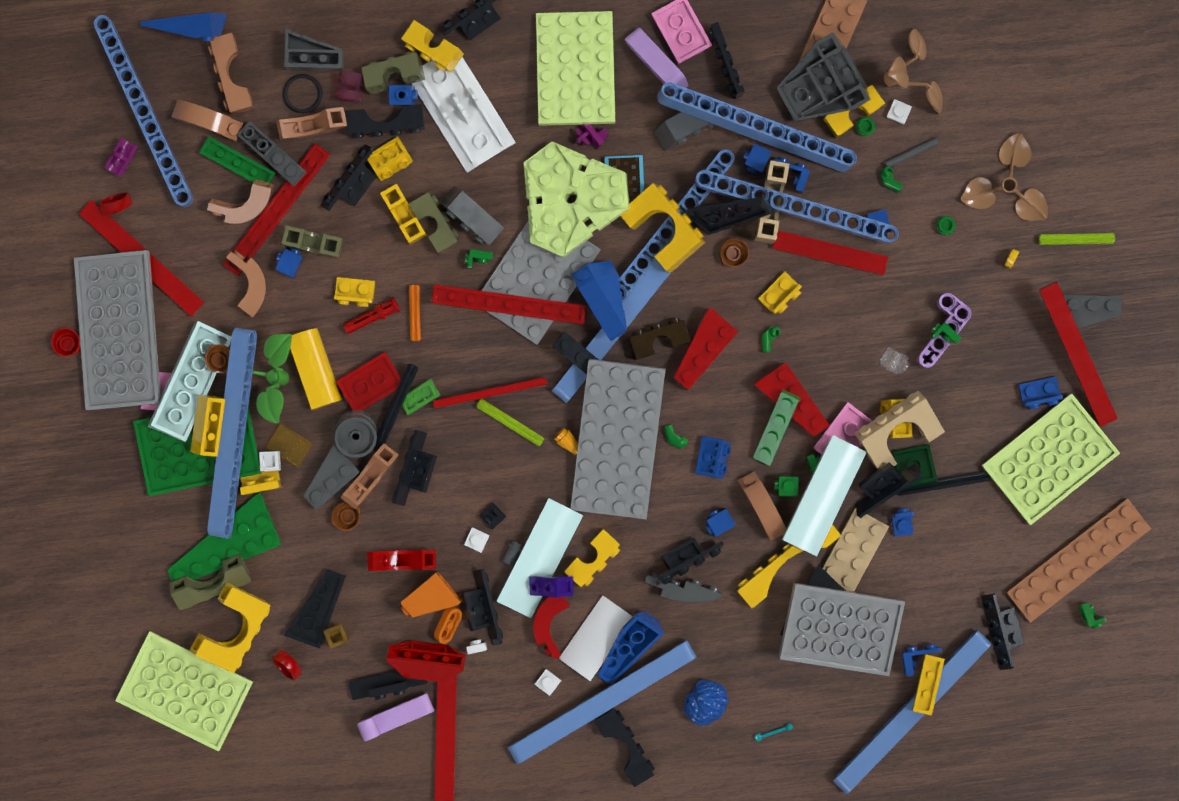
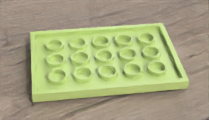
(575, 68)
(1050, 459)
(184, 691)

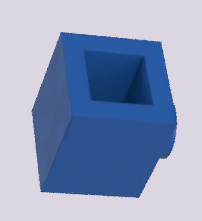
(402, 95)
(756, 159)
(880, 216)
(289, 262)
(719, 522)

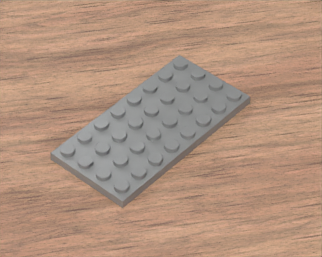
(117, 330)
(617, 438)

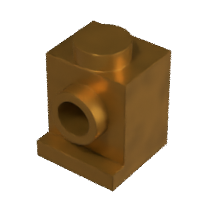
(336, 636)

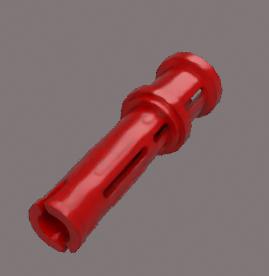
(380, 312)

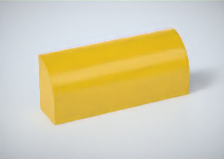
(314, 369)

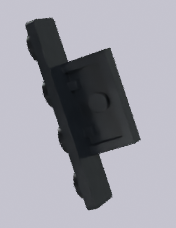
(472, 19)
(353, 182)
(416, 469)
(884, 485)
(685, 556)
(480, 608)
(1003, 629)
(382, 684)

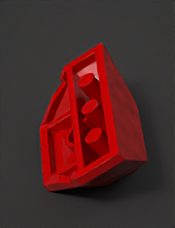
(426, 660)

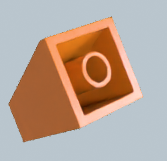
(430, 597)

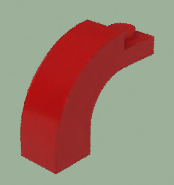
(401, 560)
(548, 609)

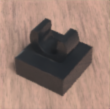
(493, 516)

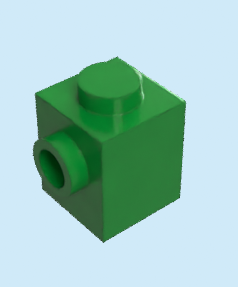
(786, 486)

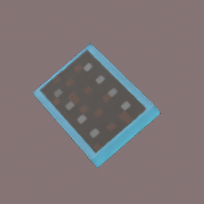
(633, 168)

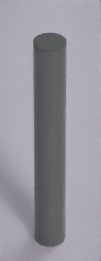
(911, 153)

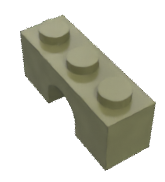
(377, 74)
(426, 207)
(312, 242)

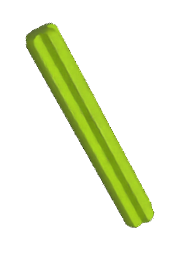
(1087, 238)
(510, 422)

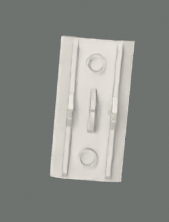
(463, 114)

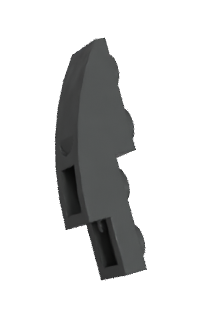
(272, 153)
(690, 592)

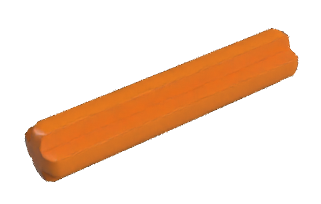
(414, 308)

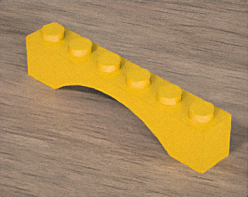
(757, 587)

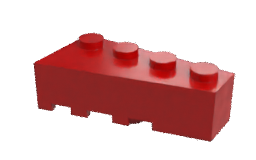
(706, 345)
(806, 412)

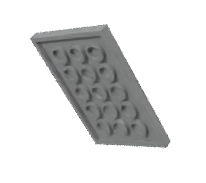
(538, 275)
(841, 629)

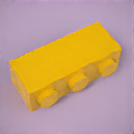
(207, 425)

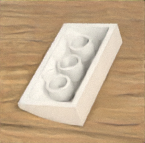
(595, 638)

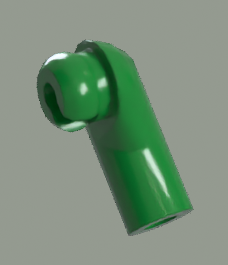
(888, 180)
(768, 336)
(673, 439)

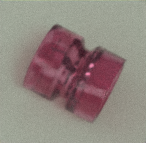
(353, 80)

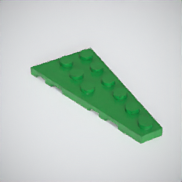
(251, 536)

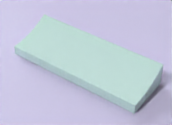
(188, 379)
(824, 495)
(540, 555)

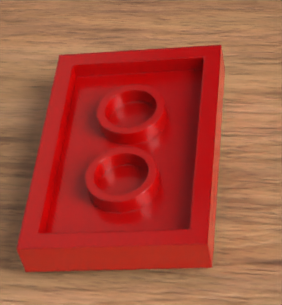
(370, 382)

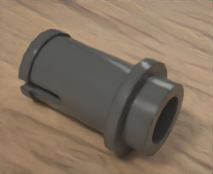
(512, 552)

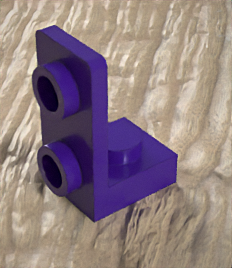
(551, 586)

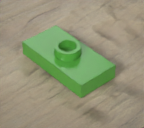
(420, 397)

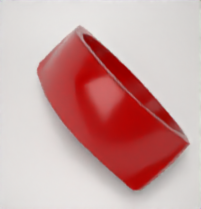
(115, 203)
(65, 342)
(287, 665)

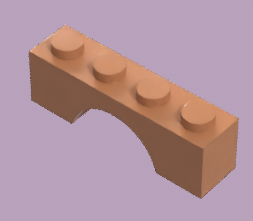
(225, 50)

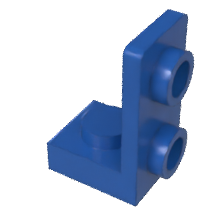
(799, 181)
(902, 522)
(909, 664)

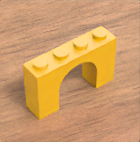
(686, 238)
(230, 653)

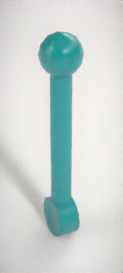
(758, 737)

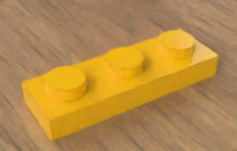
(928, 684)

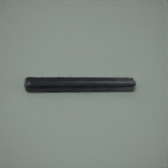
(396, 405)
(949, 482)

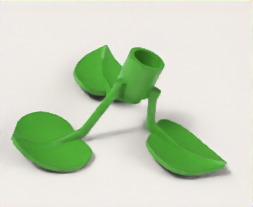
(271, 402)

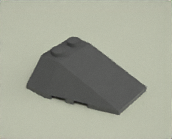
(823, 82)

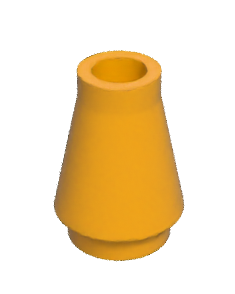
(567, 441)

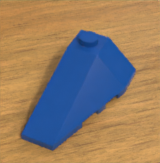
(195, 26)
(602, 292)
(630, 645)

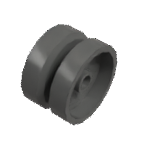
(355, 422)

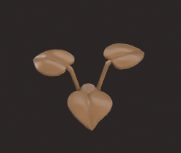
(898, 75)
(980, 194)

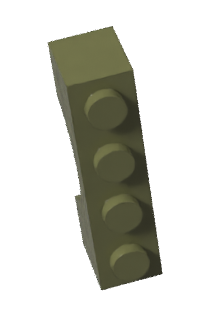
(189, 592)

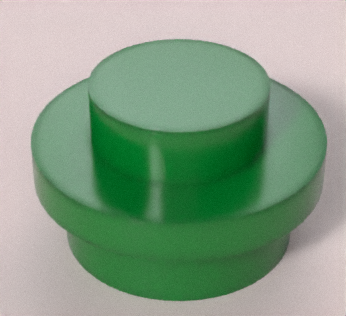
(865, 126)
(945, 225)

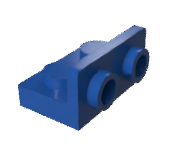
(1039, 392)
(713, 457)

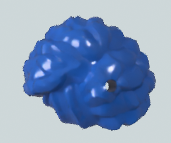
(705, 702)

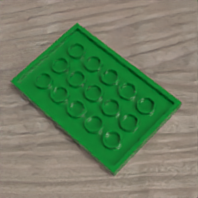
(172, 466)

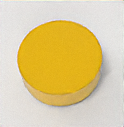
(1011, 259)

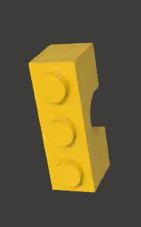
(445, 55)
(840, 122)
(403, 214)
(582, 572)

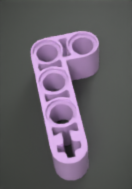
(654, 58)
(952, 319)
(395, 717)

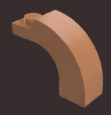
(206, 119)
(312, 125)
(239, 213)
(256, 287)
(370, 476)
(762, 505)

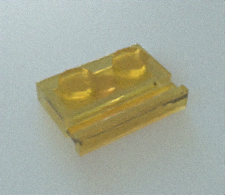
(290, 444)

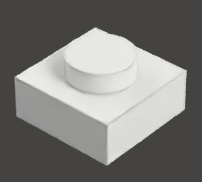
(899, 112)
(270, 461)
(476, 540)
(476, 646)
(547, 682)

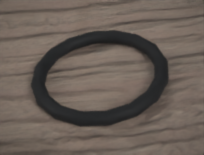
(319, 93)

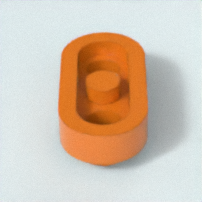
(447, 625)

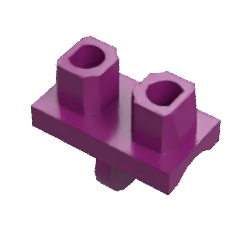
(590, 136)
(121, 157)

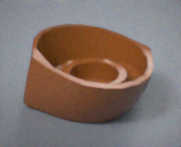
(734, 252)
(217, 358)
(345, 516)

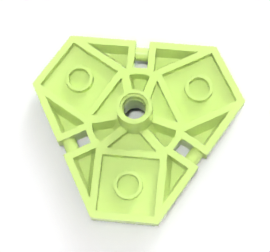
(555, 177)

